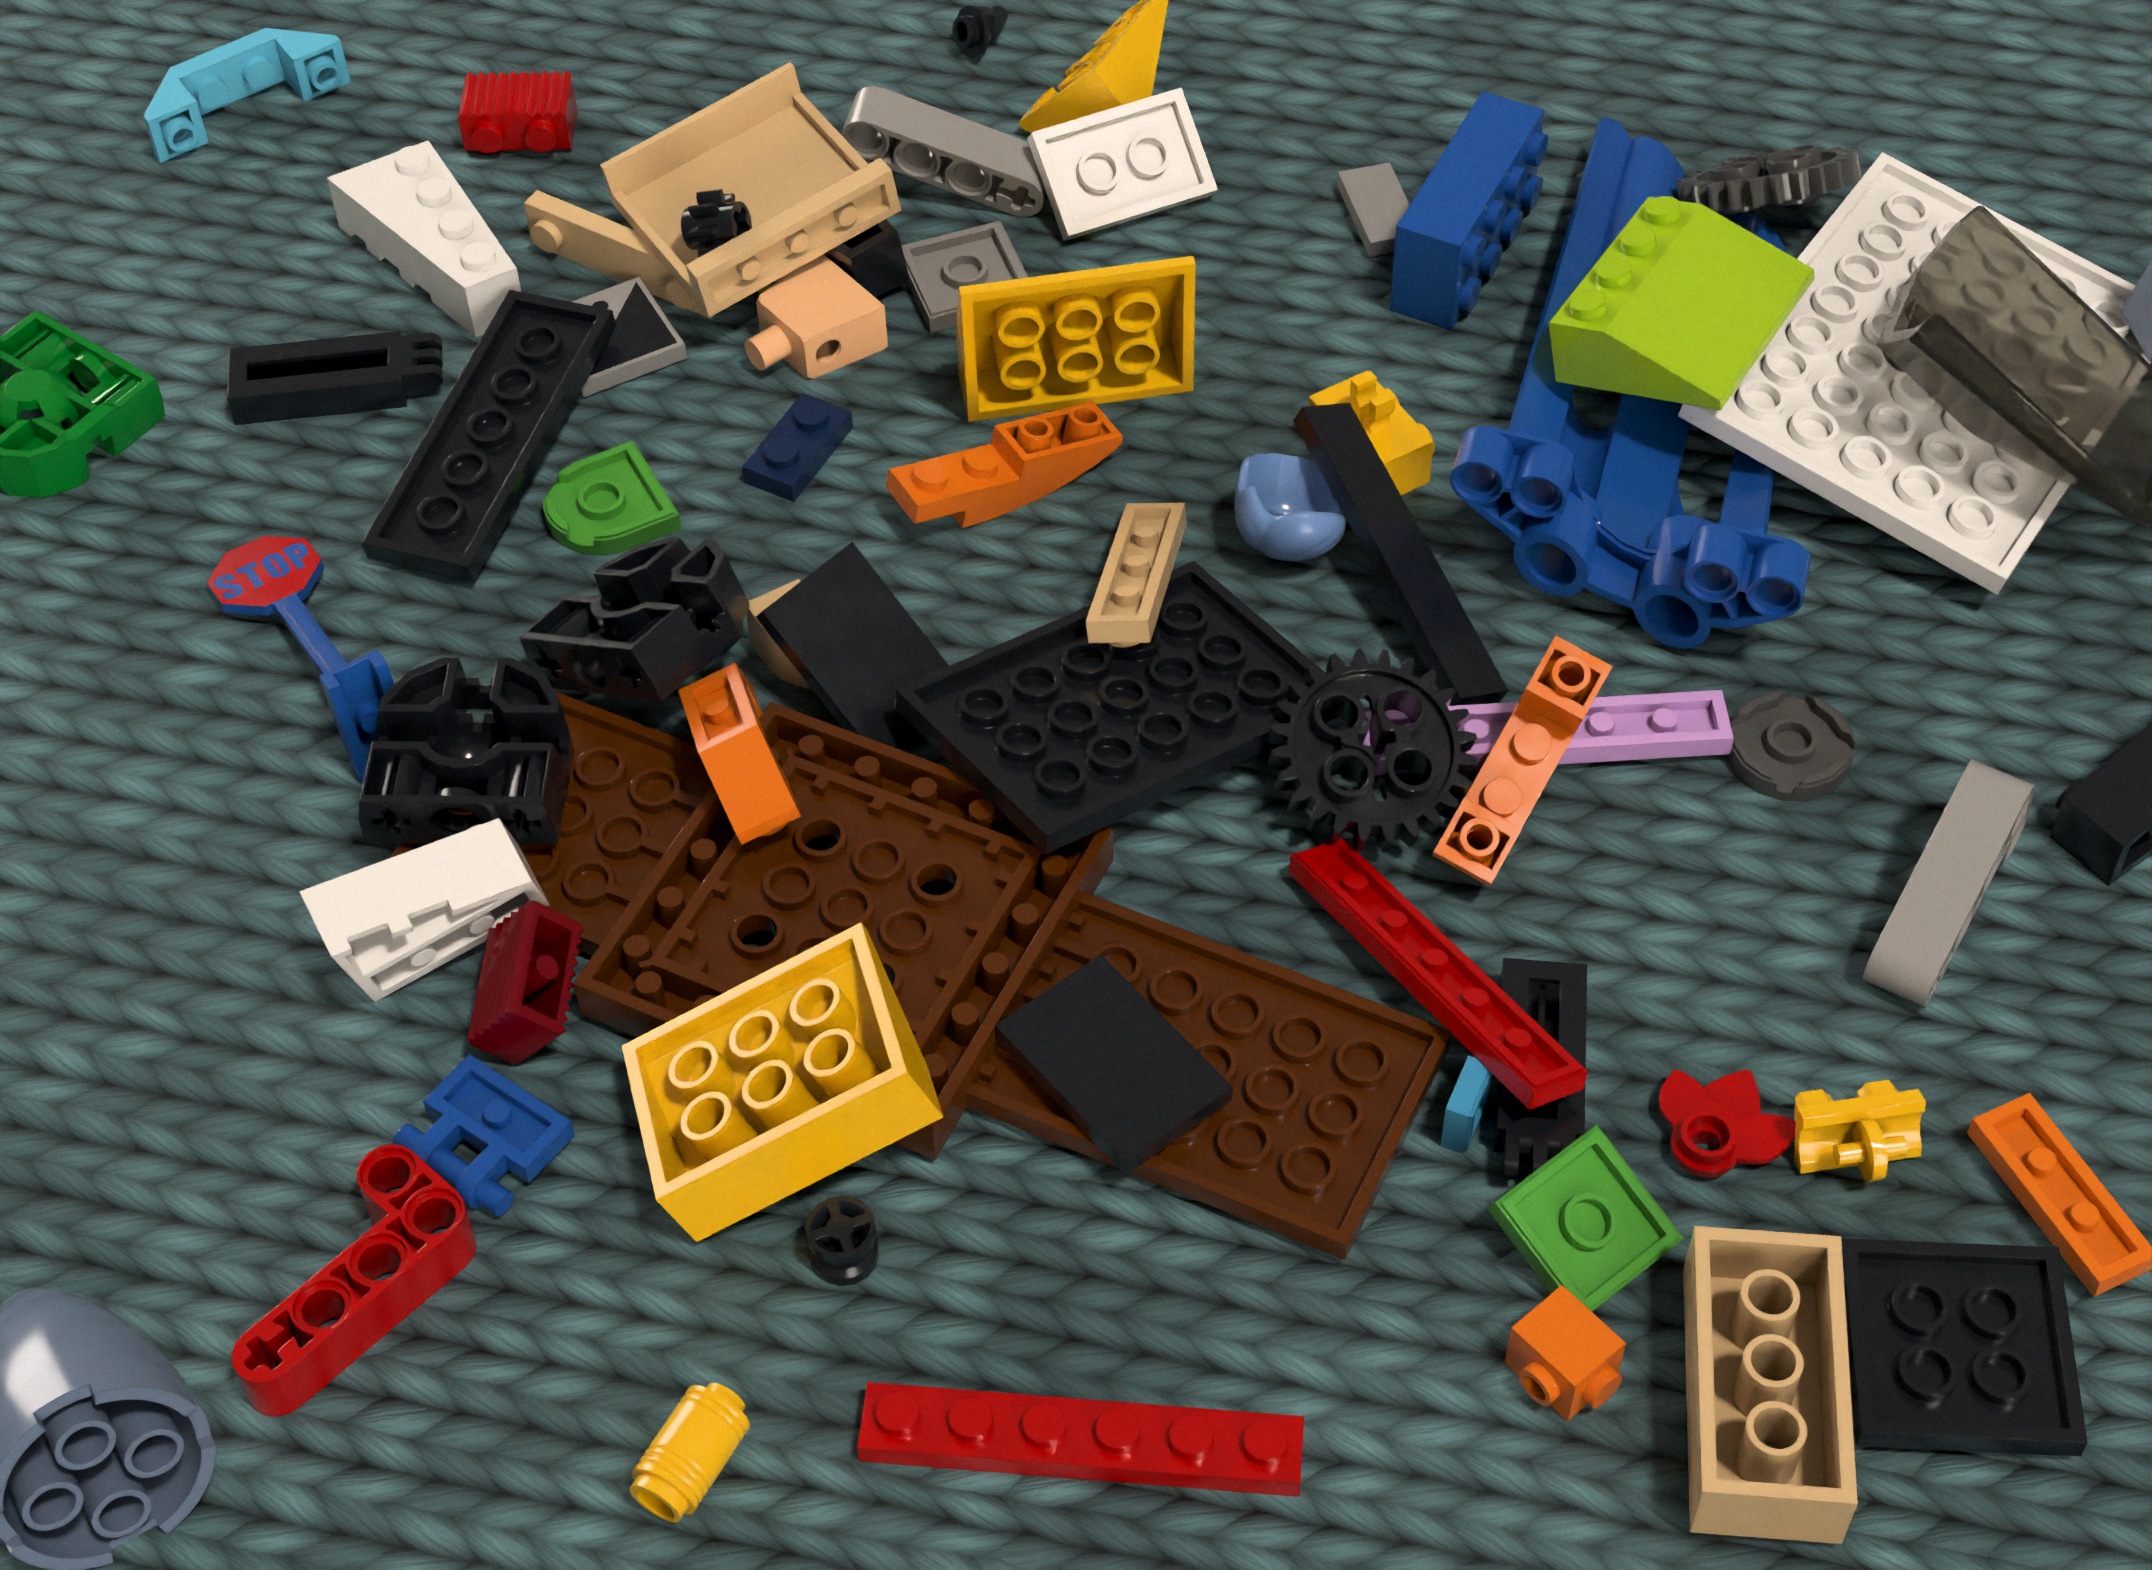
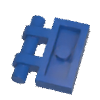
(497, 1119)

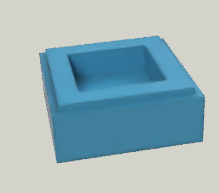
(1466, 1106)

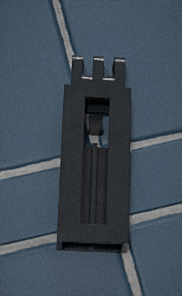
(331, 375)
(1557, 1001)

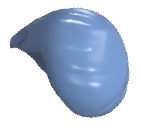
(1286, 507)

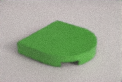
(608, 503)

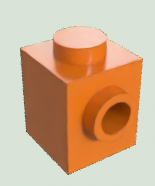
(1565, 1355)

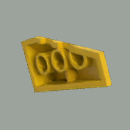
(1110, 74)

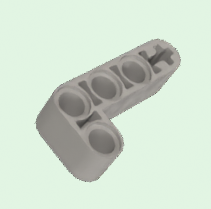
(945, 151)
(1949, 882)

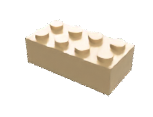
(1768, 1386)

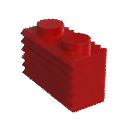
(517, 112)

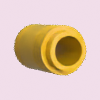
(689, 1451)

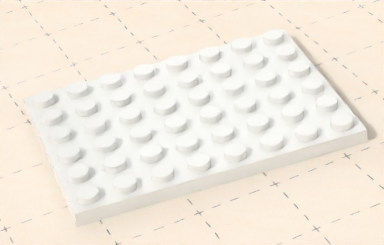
(1869, 436)

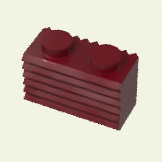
(525, 983)

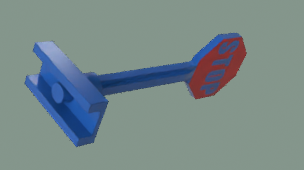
(274, 578)

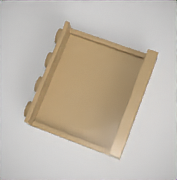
(778, 159)

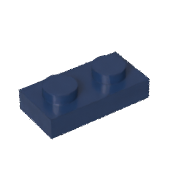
(797, 447)

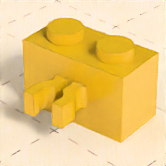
(1399, 441)

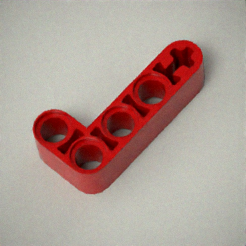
(268, 1356)

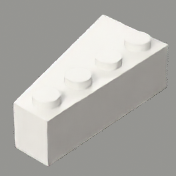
(428, 229)

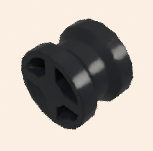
(852, 1226)

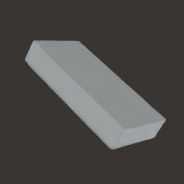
(1374, 204)

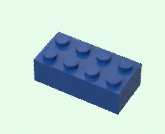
(1467, 211)

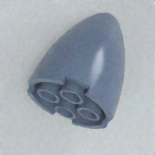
(90, 1433)

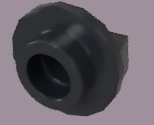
(977, 27)

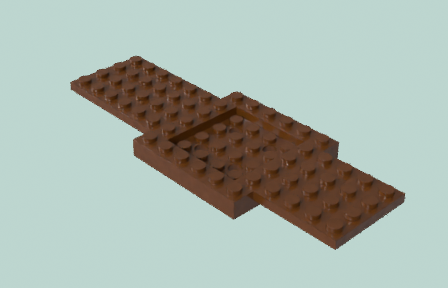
(671, 893)

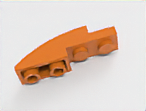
(1018, 467)

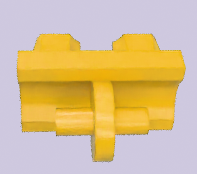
(1859, 1130)

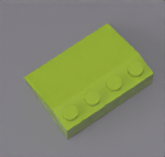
(1676, 307)

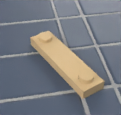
(601, 246)
(1136, 574)

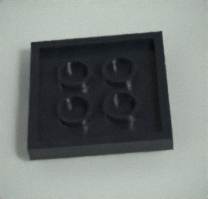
(1961, 1348)

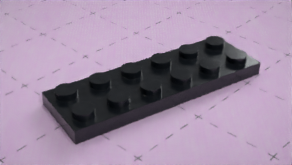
(489, 436)

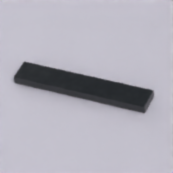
(1399, 554)

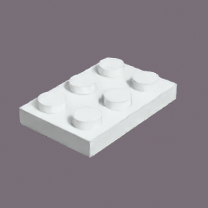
(1122, 164)

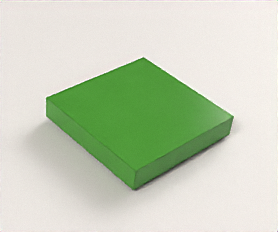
(1585, 1221)

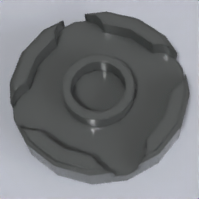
(1791, 746)

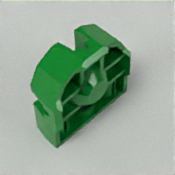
(116, 411)

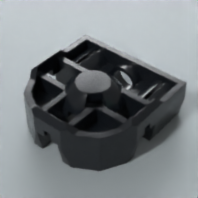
(646, 626)
(435, 746)

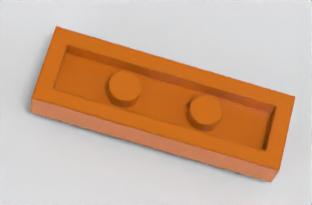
(2061, 1194)

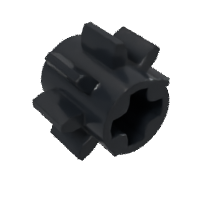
(714, 221)

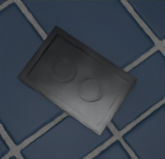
(852, 644)
(1113, 1064)

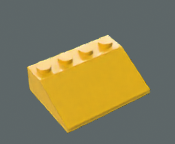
(1076, 338)
(777, 1084)

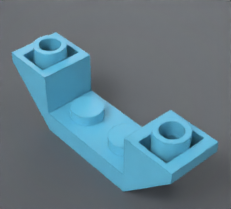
(233, 71)

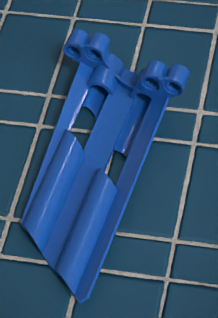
(1607, 501)

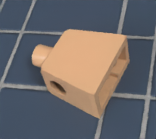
(817, 321)

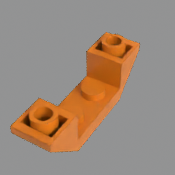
(736, 753)
(1522, 761)

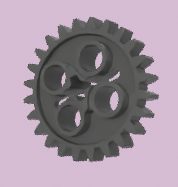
(1779, 178)

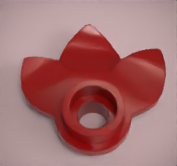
(1724, 1117)

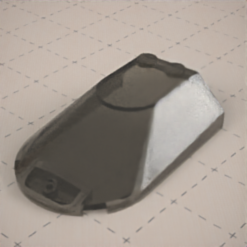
(2026, 364)

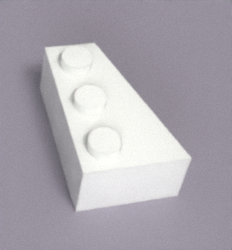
(421, 906)

